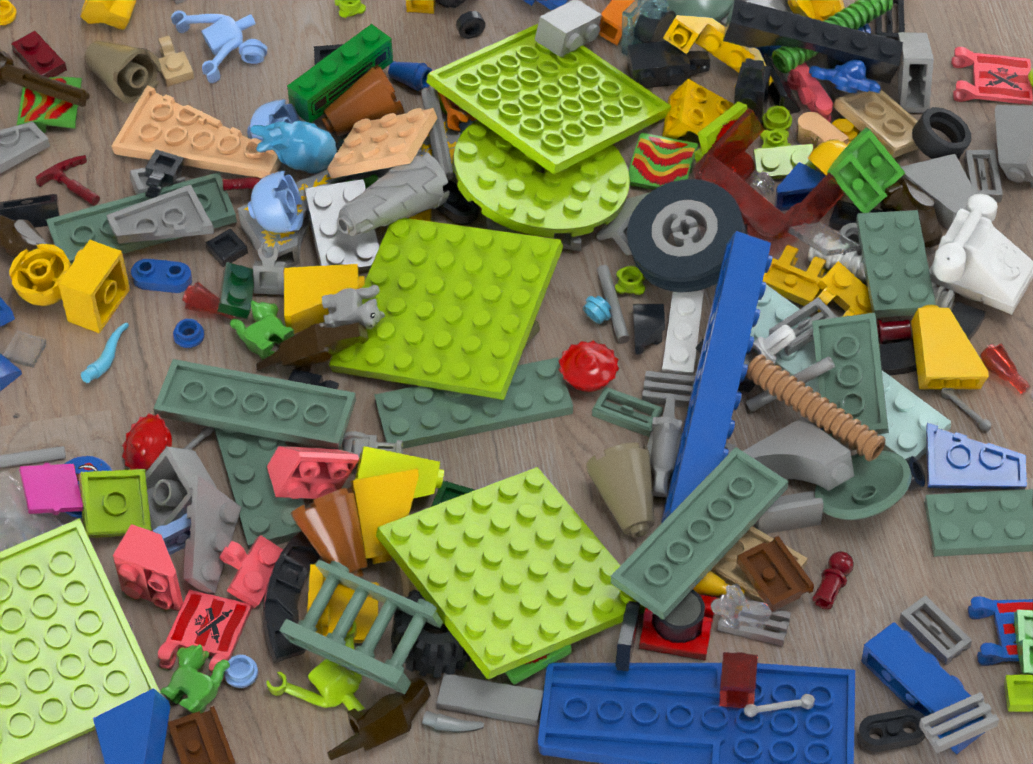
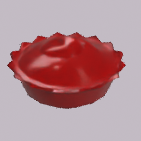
(588, 366)
(146, 442)

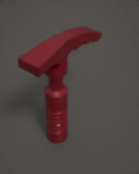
(56, 172)
(243, 183)

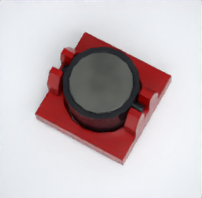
(683, 631)

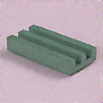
(625, 415)

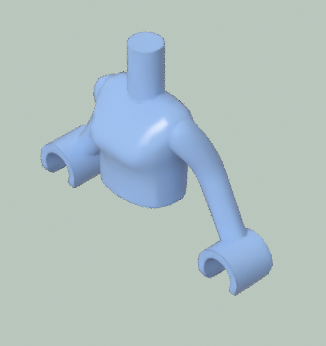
(220, 37)

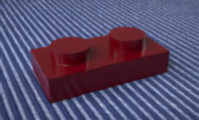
(38, 55)

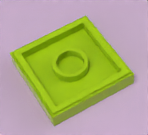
(114, 502)

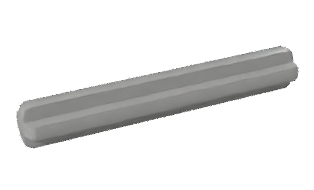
(437, 133)

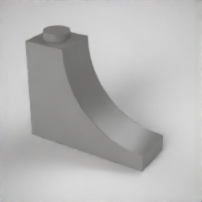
(804, 454)

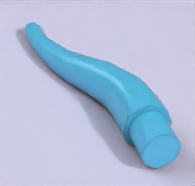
(105, 360)

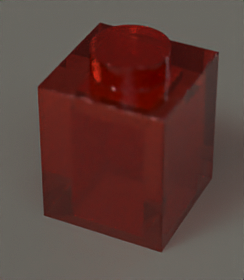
(738, 679)

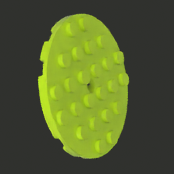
(533, 202)

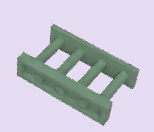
(362, 658)

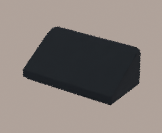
(779, 89)
(33, 209)

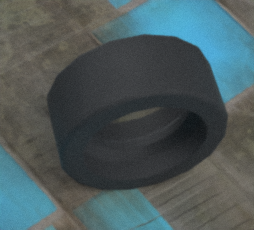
(947, 123)

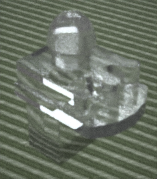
(739, 611)

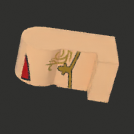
(816, 129)

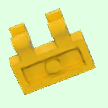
(793, 282)
(845, 290)

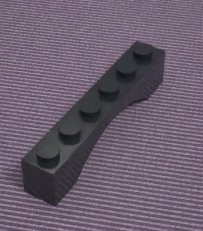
(760, 26)

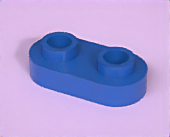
(159, 275)

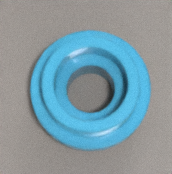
(597, 309)

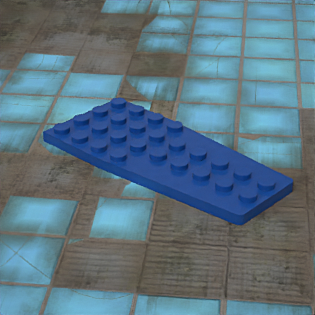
(675, 715)

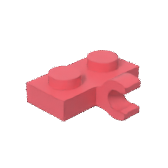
(253, 568)

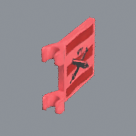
(993, 77)
(205, 621)

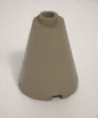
(123, 68)
(626, 486)

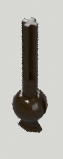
(39, 83)

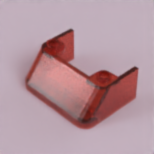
(730, 168)

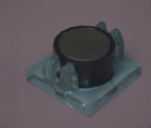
(645, 22)

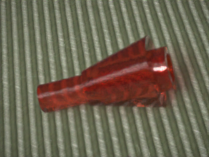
(202, 300)
(999, 363)

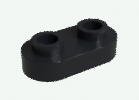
(457, 206)
(890, 729)

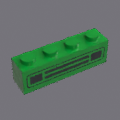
(338, 72)

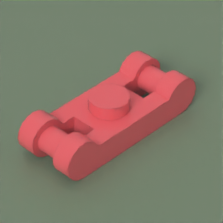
(810, 91)

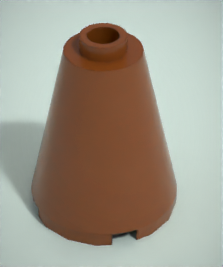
(366, 99)
(334, 529)

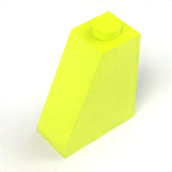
(381, 462)

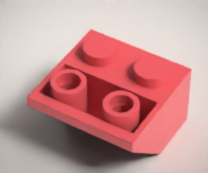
(309, 471)
(147, 569)

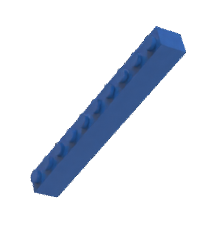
(720, 366)

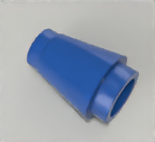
(410, 74)

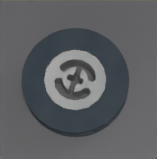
(677, 210)

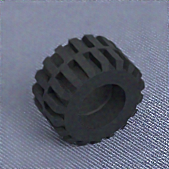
(431, 651)

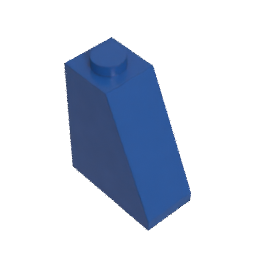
(134, 730)

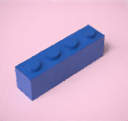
(915, 676)

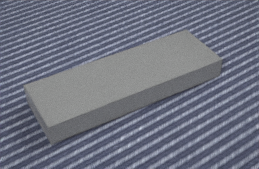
(490, 699)

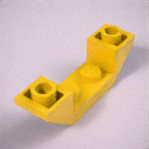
(709, 35)

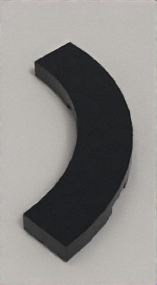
(900, 356)
(283, 595)

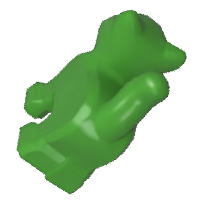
(265, 332)
(188, 681)

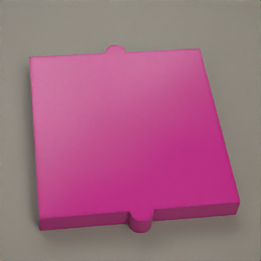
(51, 488)

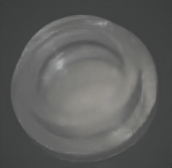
(761, 183)

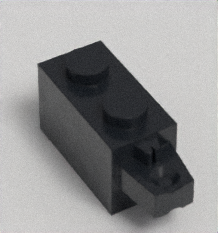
(664, 64)
(753, 87)

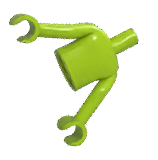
(332, 681)

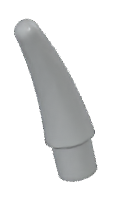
(446, 723)

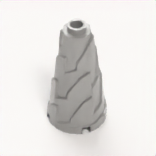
(395, 196)

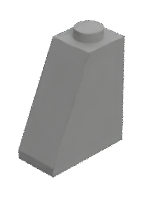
(915, 72)
(1015, 141)
(944, 182)

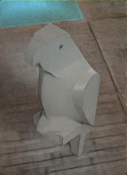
(663, 447)

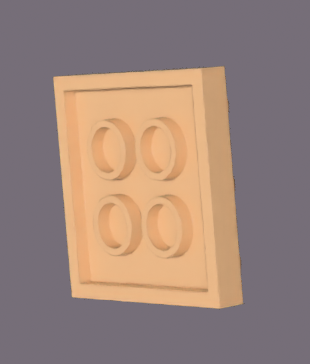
(382, 142)

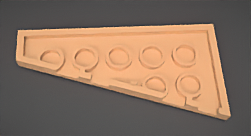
(191, 134)

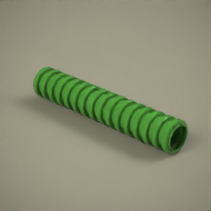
(852, 17)

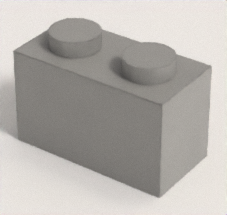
(568, 27)

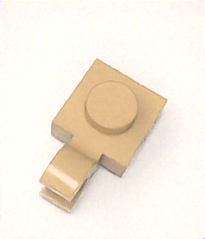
(174, 66)

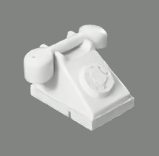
(980, 259)

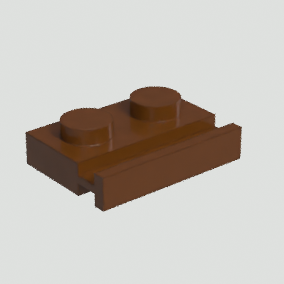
(775, 573)
(200, 739)

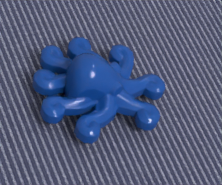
(847, 77)

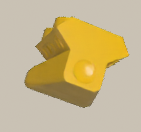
(111, 12)

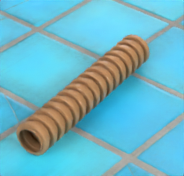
(815, 408)

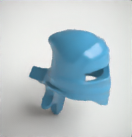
(297, 144)

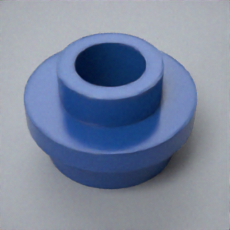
(191, 328)

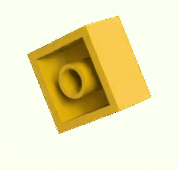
(94, 286)

